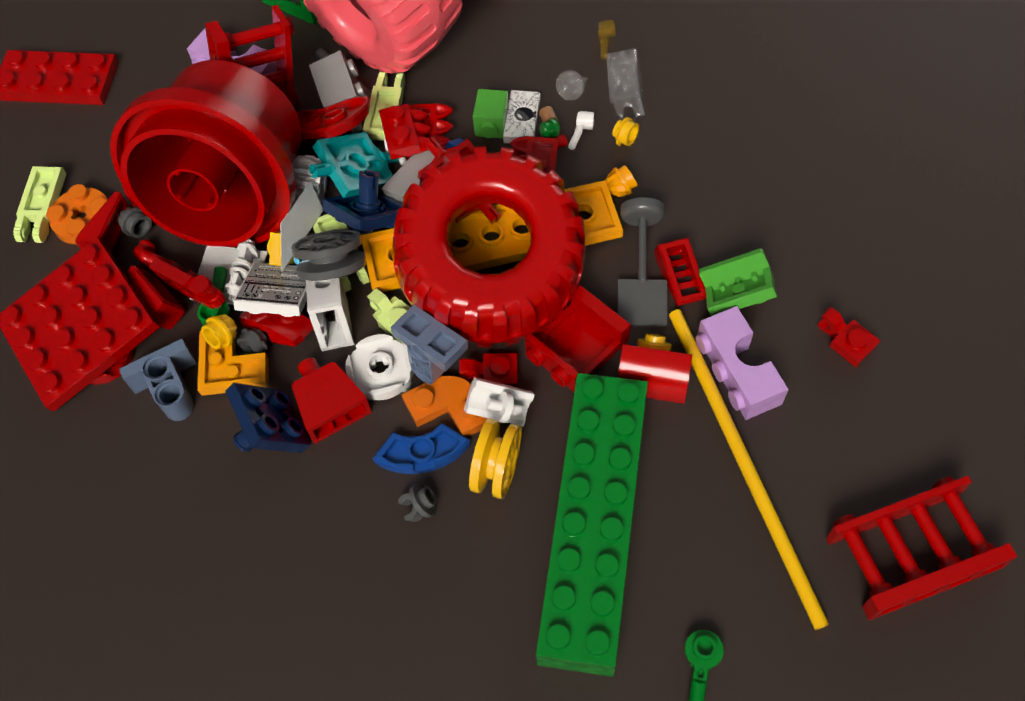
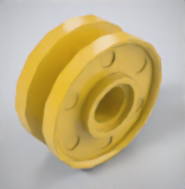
(495, 458)

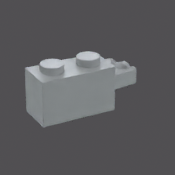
(337, 81)

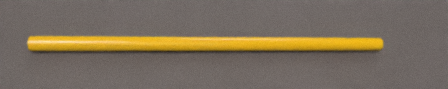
(750, 474)

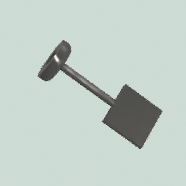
(642, 300)

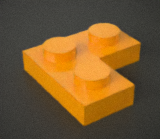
(222, 368)

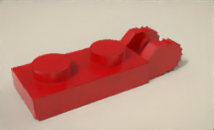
(188, 283)

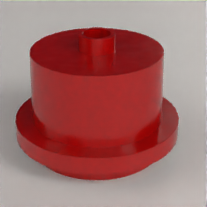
(211, 154)

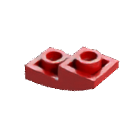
(280, 329)

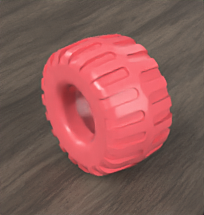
(387, 32)

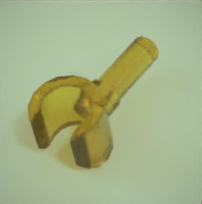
(606, 31)

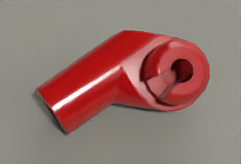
(145, 253)

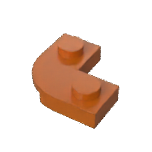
(444, 396)

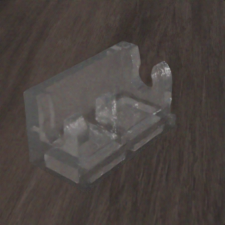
(625, 81)

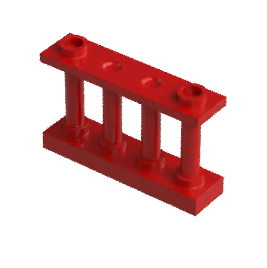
(223, 43)
(918, 583)

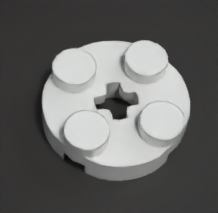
(384, 384)

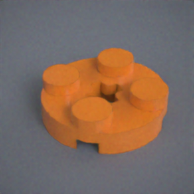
(68, 206)

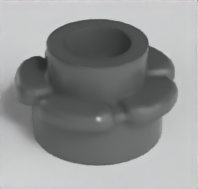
(252, 341)

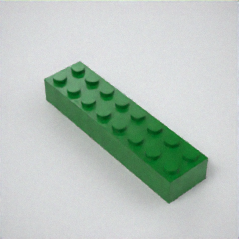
(593, 527)

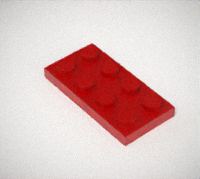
(56, 77)

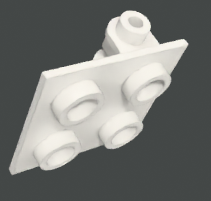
(235, 260)

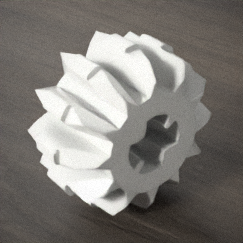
(301, 170)

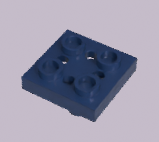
(368, 209)
(266, 419)

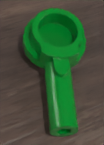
(218, 281)
(703, 653)

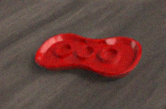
(333, 119)

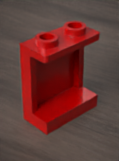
(578, 339)

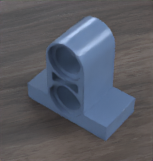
(429, 344)
(145, 372)

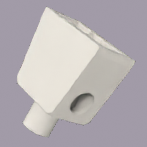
(324, 297)

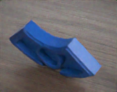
(421, 452)

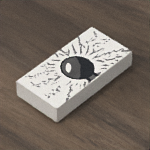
(521, 115)

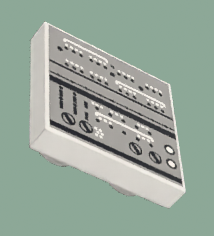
(271, 291)

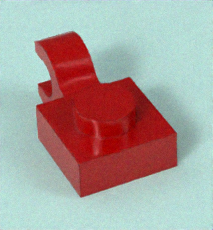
(850, 340)
(495, 368)

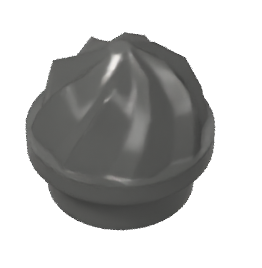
(134, 222)

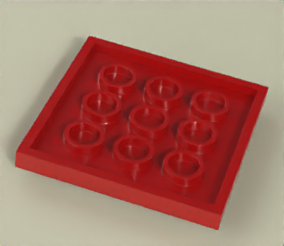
(76, 324)

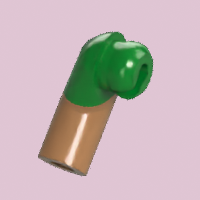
(550, 124)

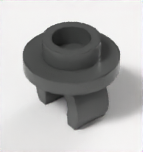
(423, 502)

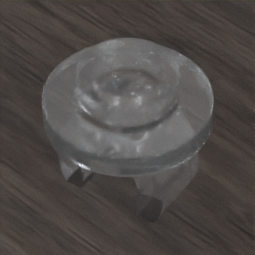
(570, 85)

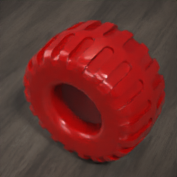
(489, 305)

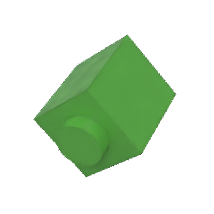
(490, 113)

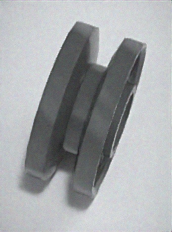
(329, 255)

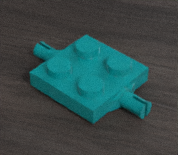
(347, 156)

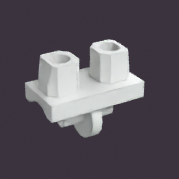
(498, 401)

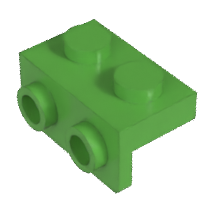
(738, 282)

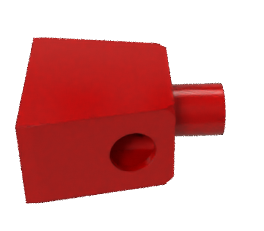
(327, 399)

